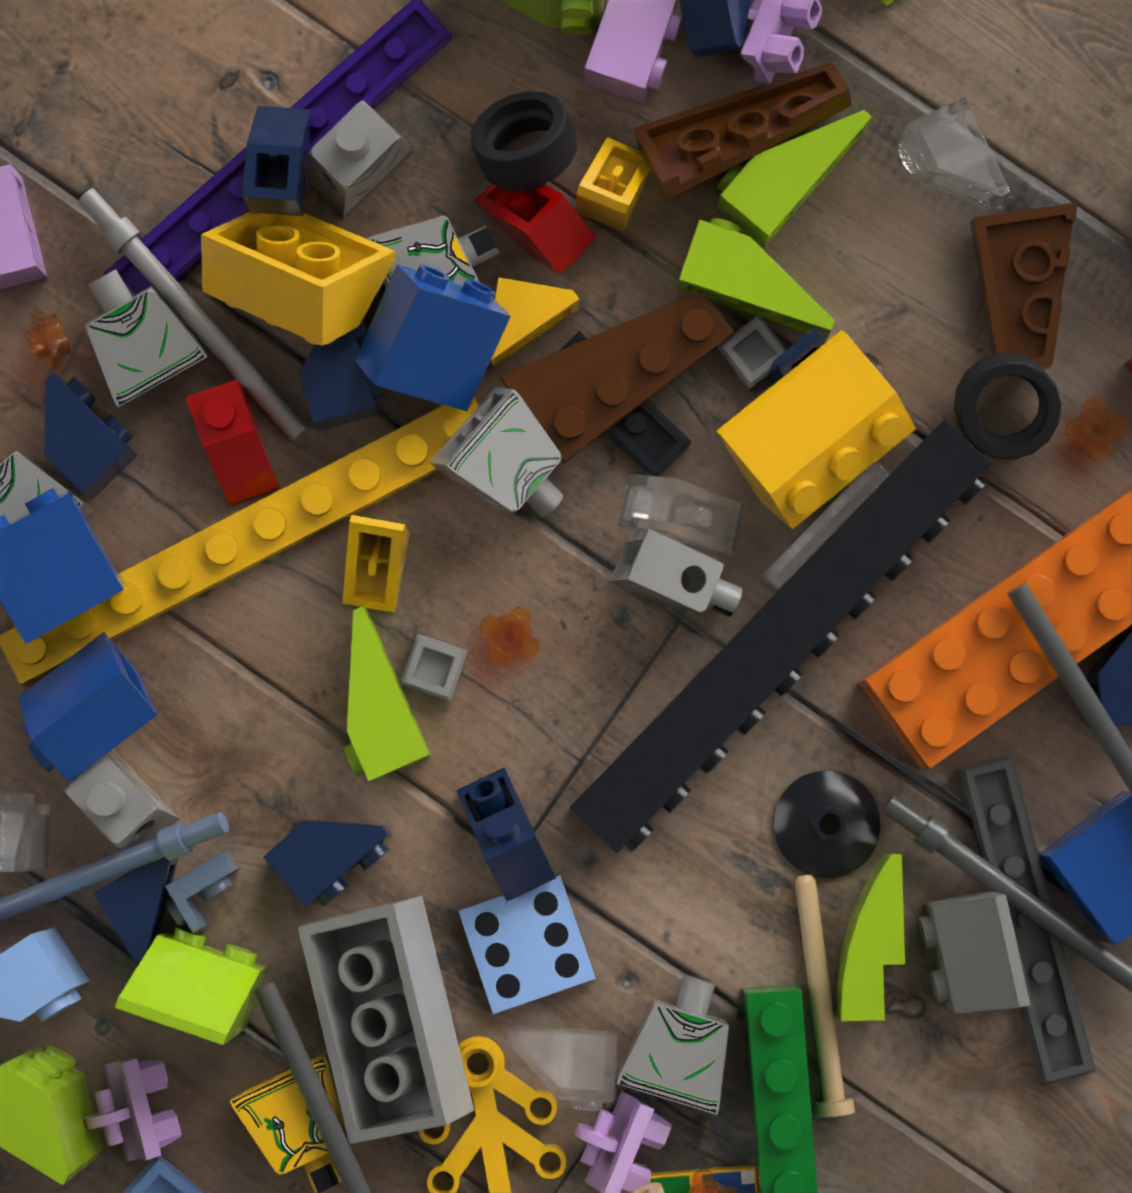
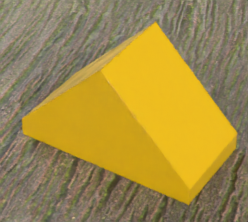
(612, 184)
(533, 313)
(374, 563)

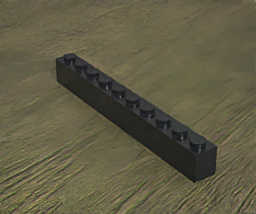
(780, 636)

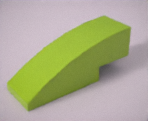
(871, 941)

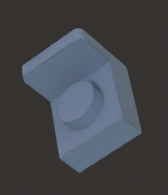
(205, 879)

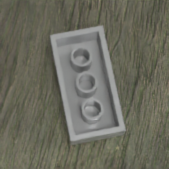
(386, 1020)

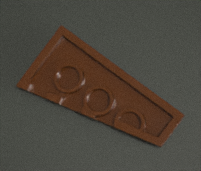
(728, 131)
(610, 375)

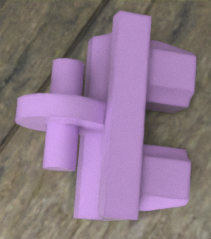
(768, 34)
(126, 1110)
(615, 1143)

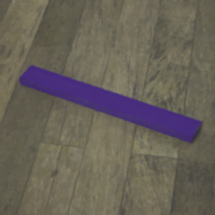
(365, 75)

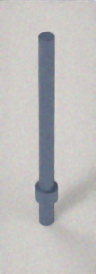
(170, 843)

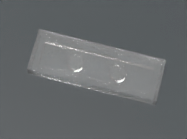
(824, 526)

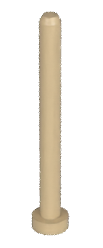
(834, 1100)

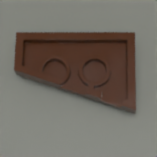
(1022, 277)

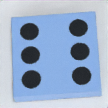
(526, 945)

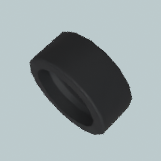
(513, 117)
(1020, 443)

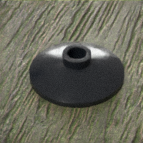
(798, 820)

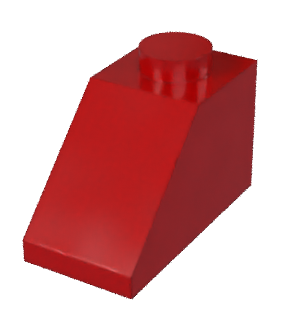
(539, 222)
(233, 442)

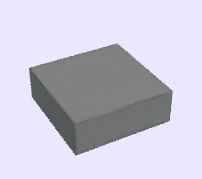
(751, 352)
(434, 667)

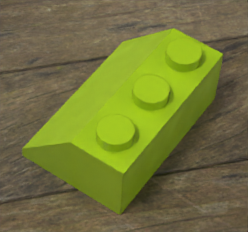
(45, 1113)

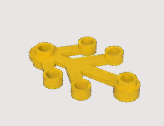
(490, 1127)

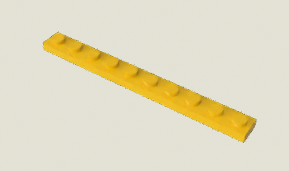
(245, 539)

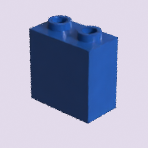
(432, 336)
(52, 565)
(85, 708)
(1096, 868)

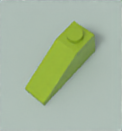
(783, 177)
(746, 279)
(379, 715)

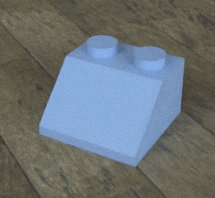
(39, 977)

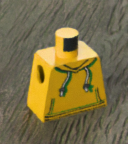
(284, 1126)

